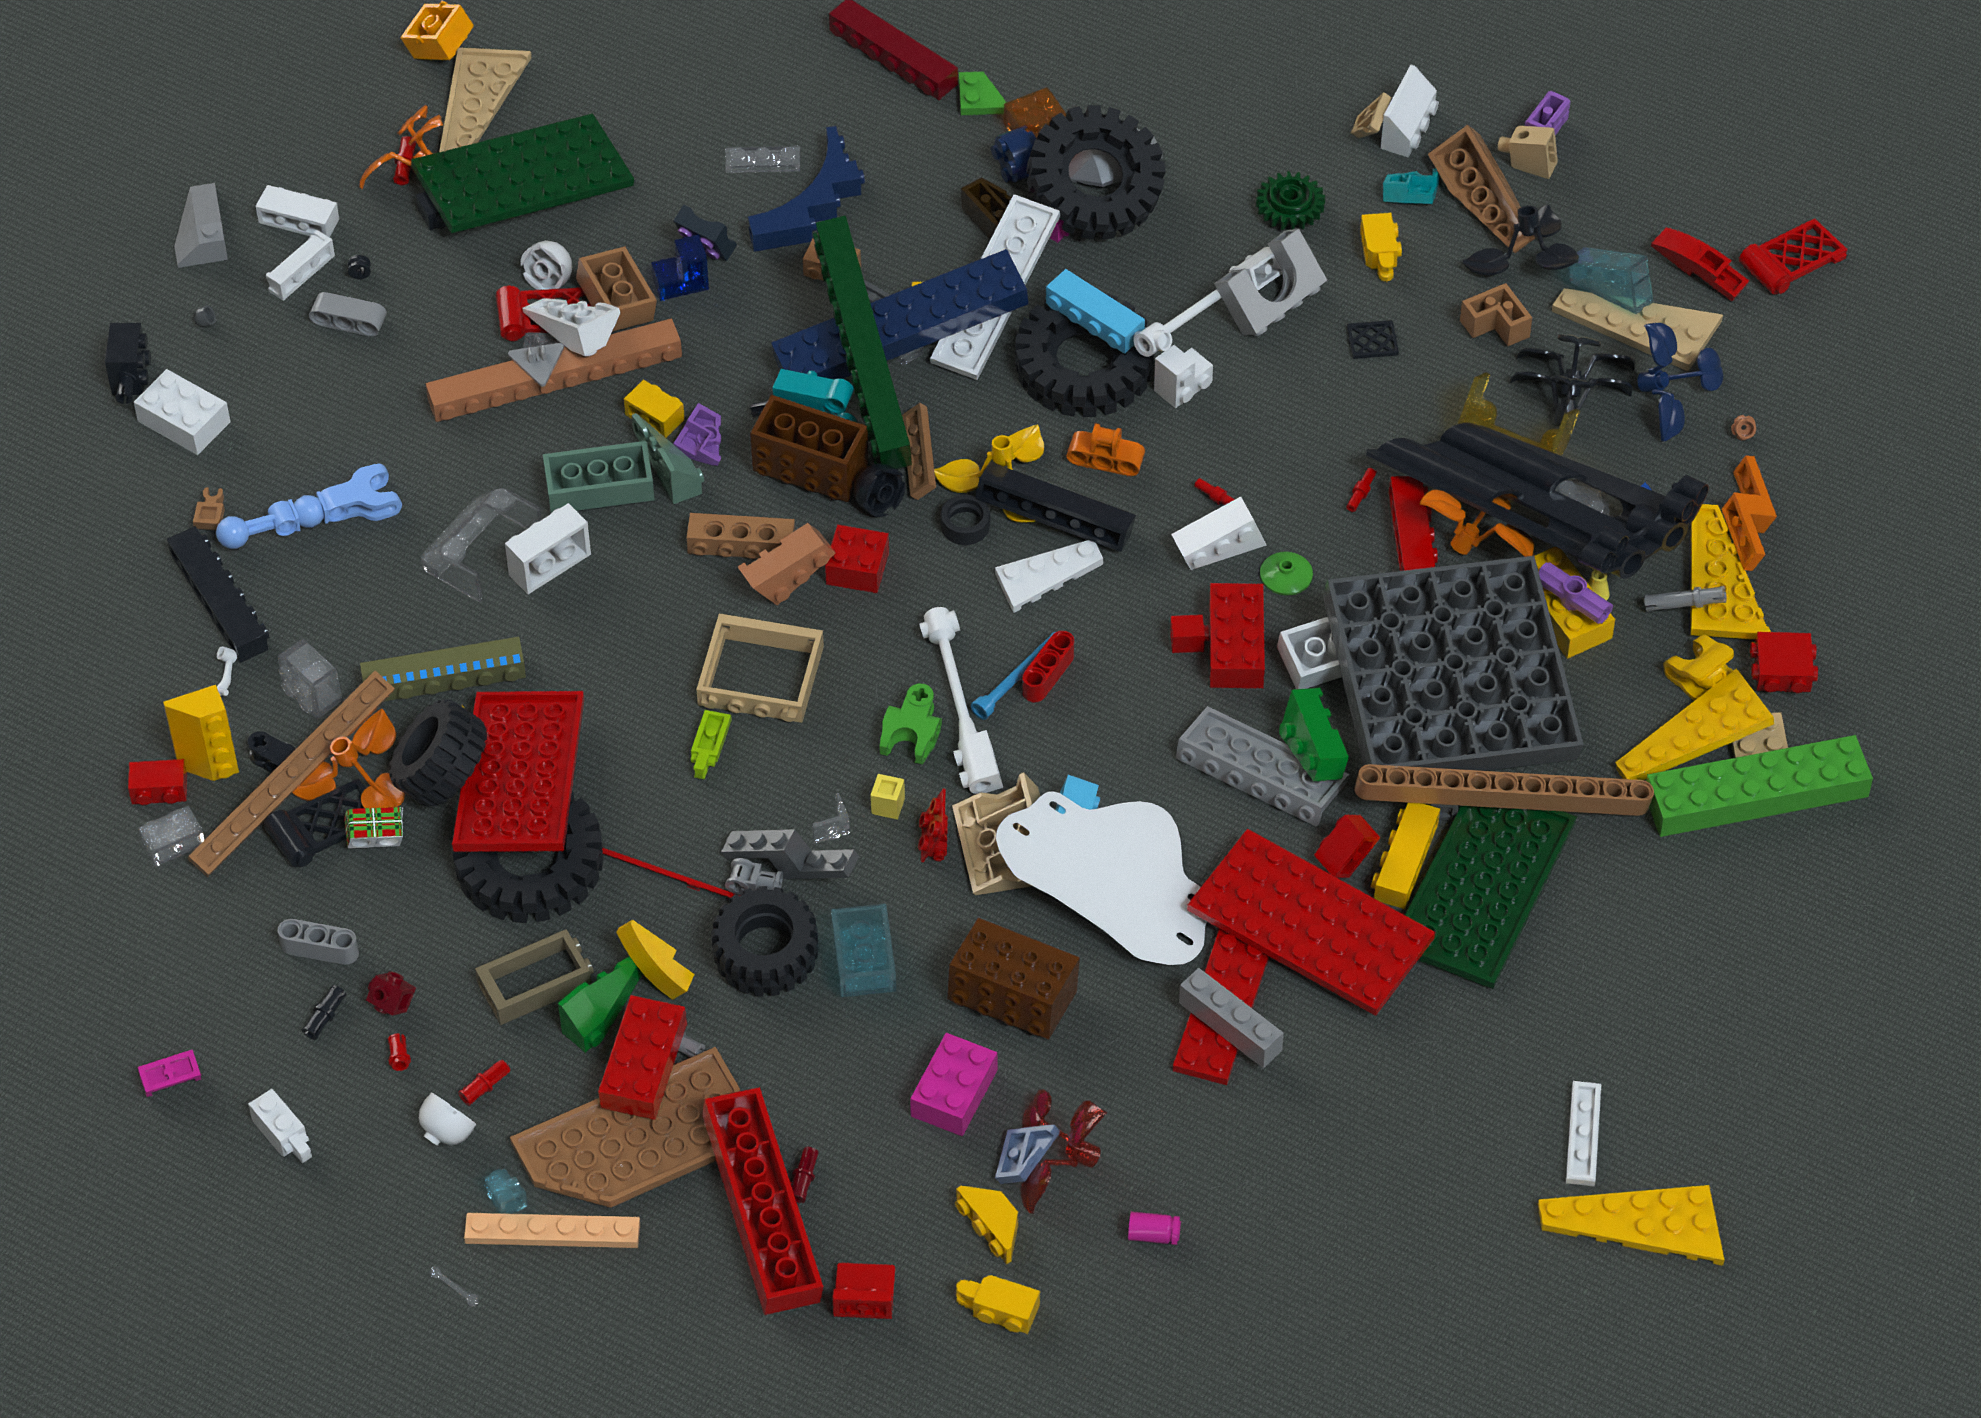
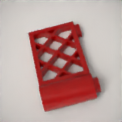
(1771, 268)
(510, 306)

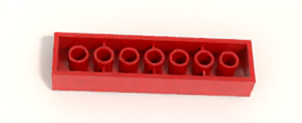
(762, 1201)

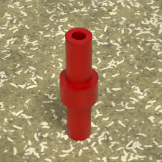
(1361, 490)
(1216, 493)

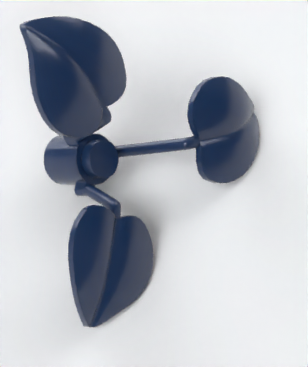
(1662, 347)

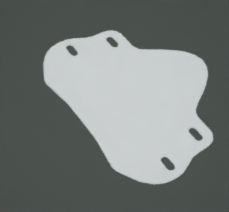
(1112, 868)

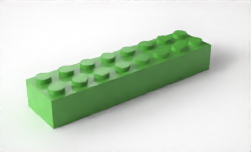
(1759, 785)

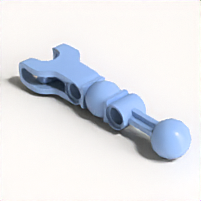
(332, 504)

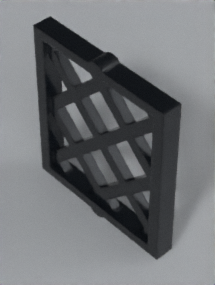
(1372, 353)

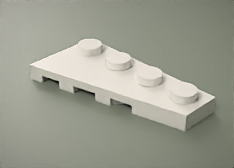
(1038, 574)

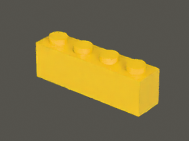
(1406, 854)

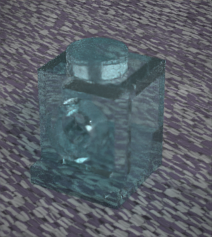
(505, 1192)

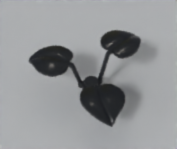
(1531, 222)
(1573, 373)
(1567, 404)

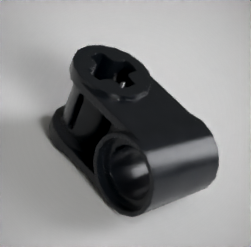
(267, 750)

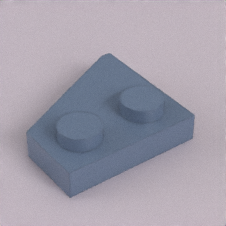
(1023, 1151)

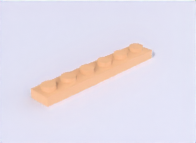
(552, 1230)

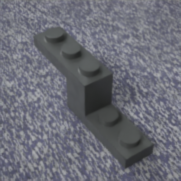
(790, 854)

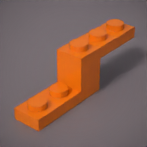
(1749, 513)

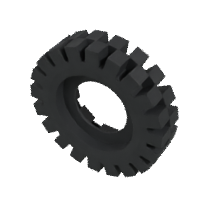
(1092, 130)
(1046, 378)
(565, 880)

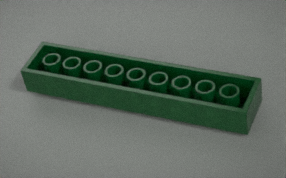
(861, 343)

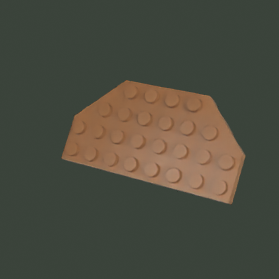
(619, 1155)

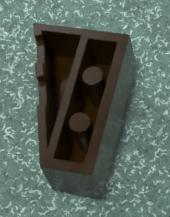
(984, 204)

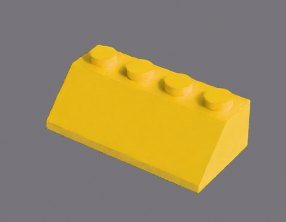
(202, 733)

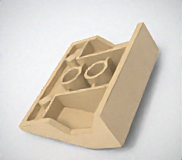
(977, 827)

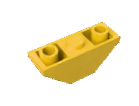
(991, 1217)

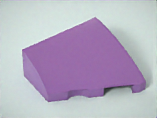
(701, 436)

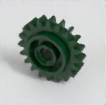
(1290, 201)

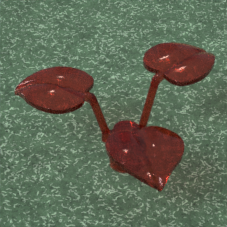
(1079, 1151)

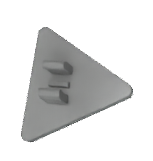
(538, 361)

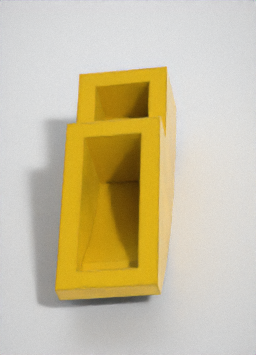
(655, 959)

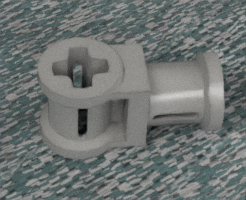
(751, 877)

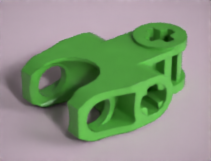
(912, 723)

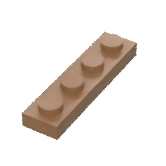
(921, 472)

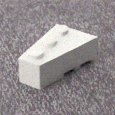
(1219, 535)

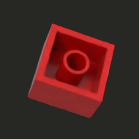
(857, 558)

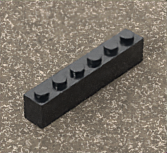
(1055, 506)
(218, 594)

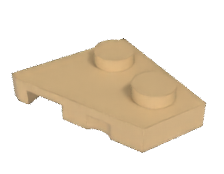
(1371, 118)

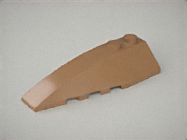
(1479, 183)

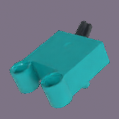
(812, 391)

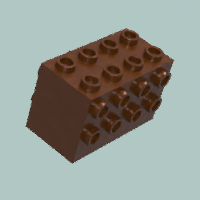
(809, 448)
(1013, 978)

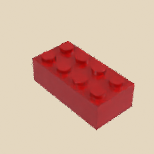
(1236, 635)
(642, 1057)

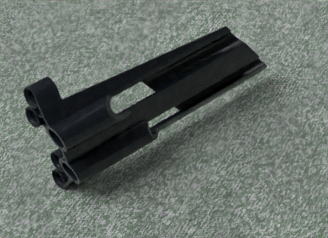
(1483, 464)

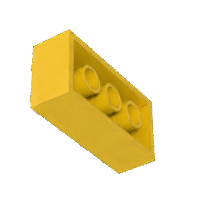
(1572, 628)

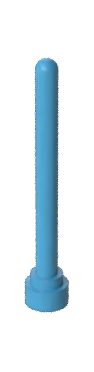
(985, 705)

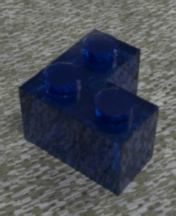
(685, 272)

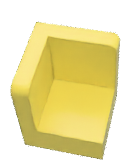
(887, 796)

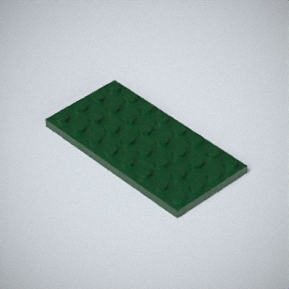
(522, 172)
(1487, 886)

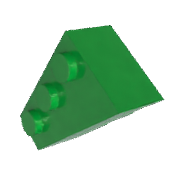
(1311, 736)

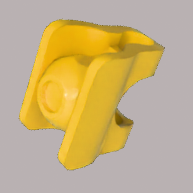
(1702, 673)

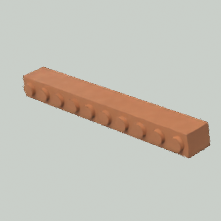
(509, 383)

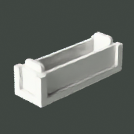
(300, 265)

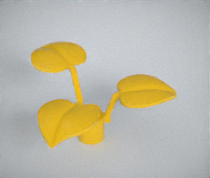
(963, 473)

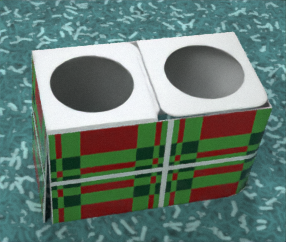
(374, 827)

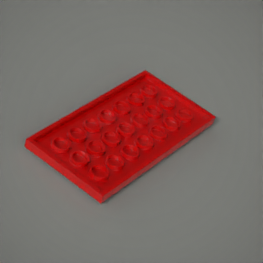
(524, 774)
(1311, 921)

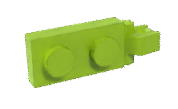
(709, 741)

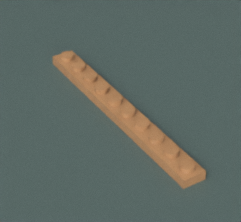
(289, 774)

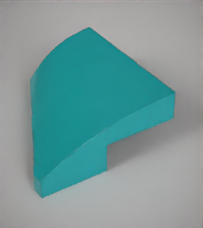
(1411, 187)

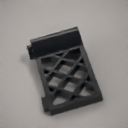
(293, 835)

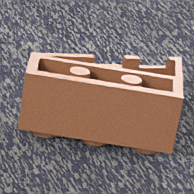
(789, 564)

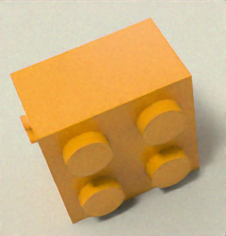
(437, 31)

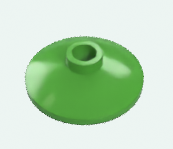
(1286, 581)

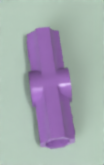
(1574, 593)

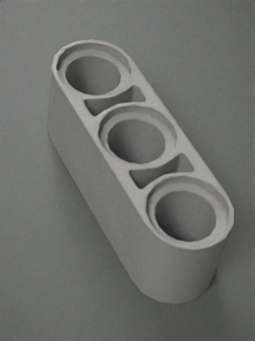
(347, 314)
(306, 945)

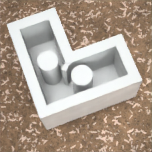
(1181, 375)

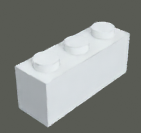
(296, 211)

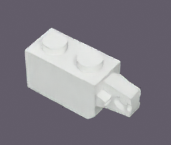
(280, 1125)

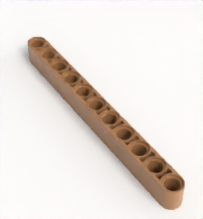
(1600, 796)

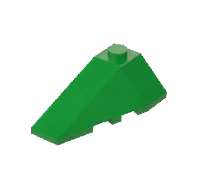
(592, 1008)

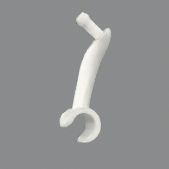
(229, 657)

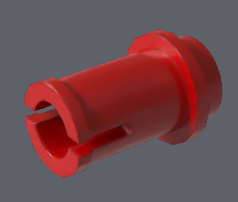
(399, 1057)

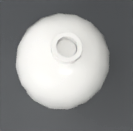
(546, 265)
(443, 1122)

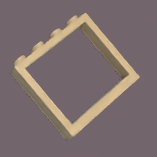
(764, 634)

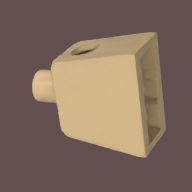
(1531, 150)

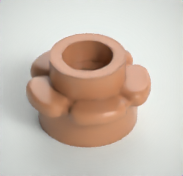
(1748, 432)

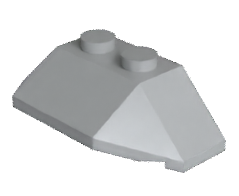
(1096, 168)

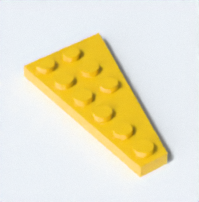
(1717, 565)
(1646, 1220)

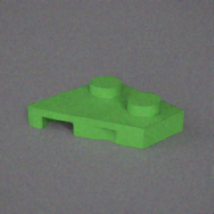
(979, 95)

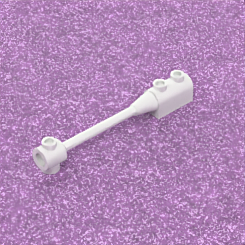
(1158, 336)
(975, 748)

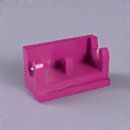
(169, 1072)

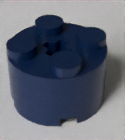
(1013, 153)

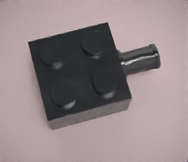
(127, 360)

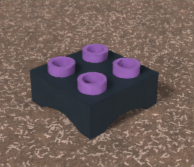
(712, 234)

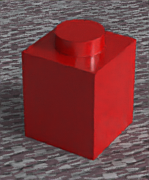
(1188, 633)

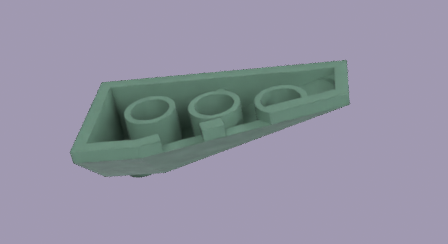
(670, 464)

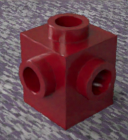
(390, 993)

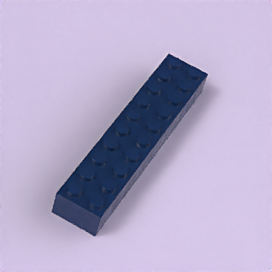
(914, 316)

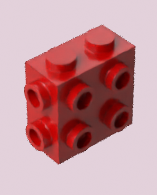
(1783, 662)

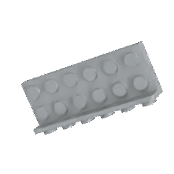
(1255, 765)

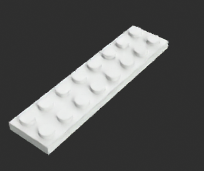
(1024, 234)

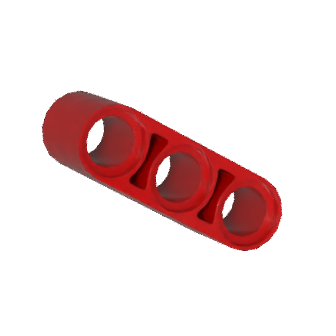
(1055, 654)

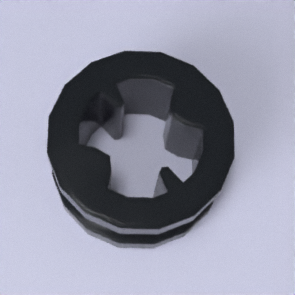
(359, 267)

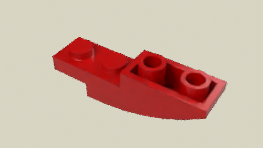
(1698, 257)

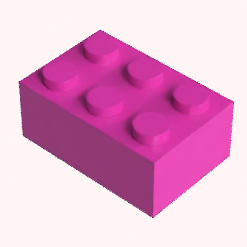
(954, 1084)

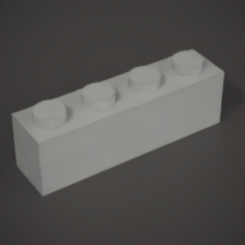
(1231, 1017)

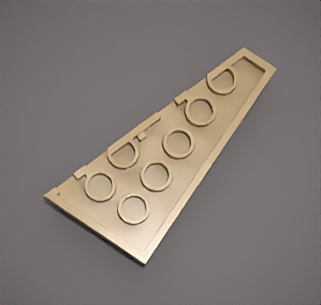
(477, 91)
(1690, 326)

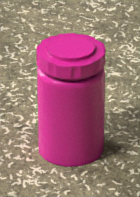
(1154, 1228)

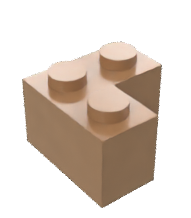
(1499, 311)

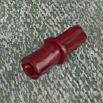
(804, 1174)

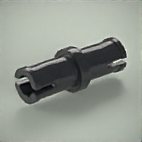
(324, 1012)

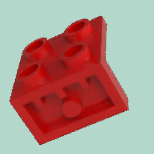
(864, 1290)

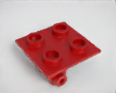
(934, 829)

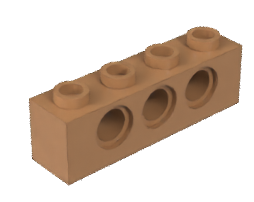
(735, 534)

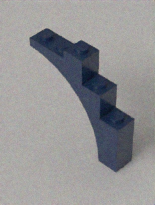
(818, 202)

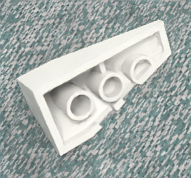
(575, 325)

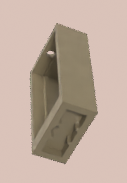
(542, 995)

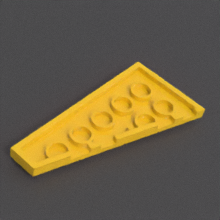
(1711, 721)

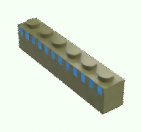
(450, 668)

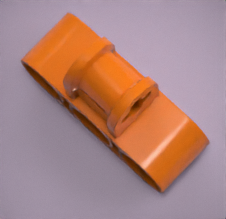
(1106, 451)

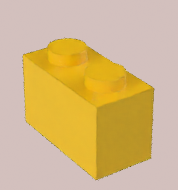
(655, 407)

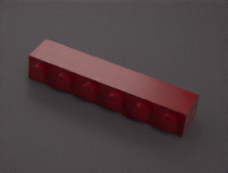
(893, 49)

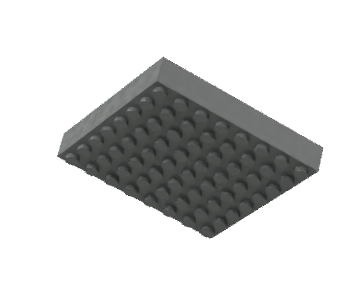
(1453, 667)

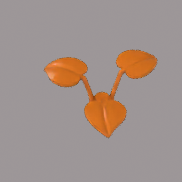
(420, 114)
(1468, 534)
(373, 736)

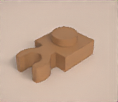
(210, 512)

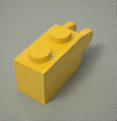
(1380, 243)
(1000, 1302)

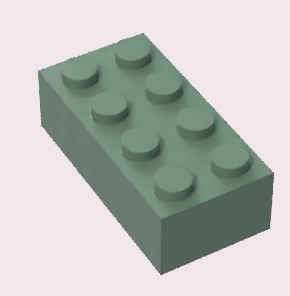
(599, 476)

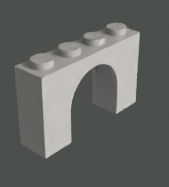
(1300, 279)

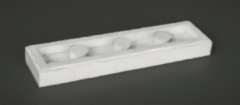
(1583, 1133)

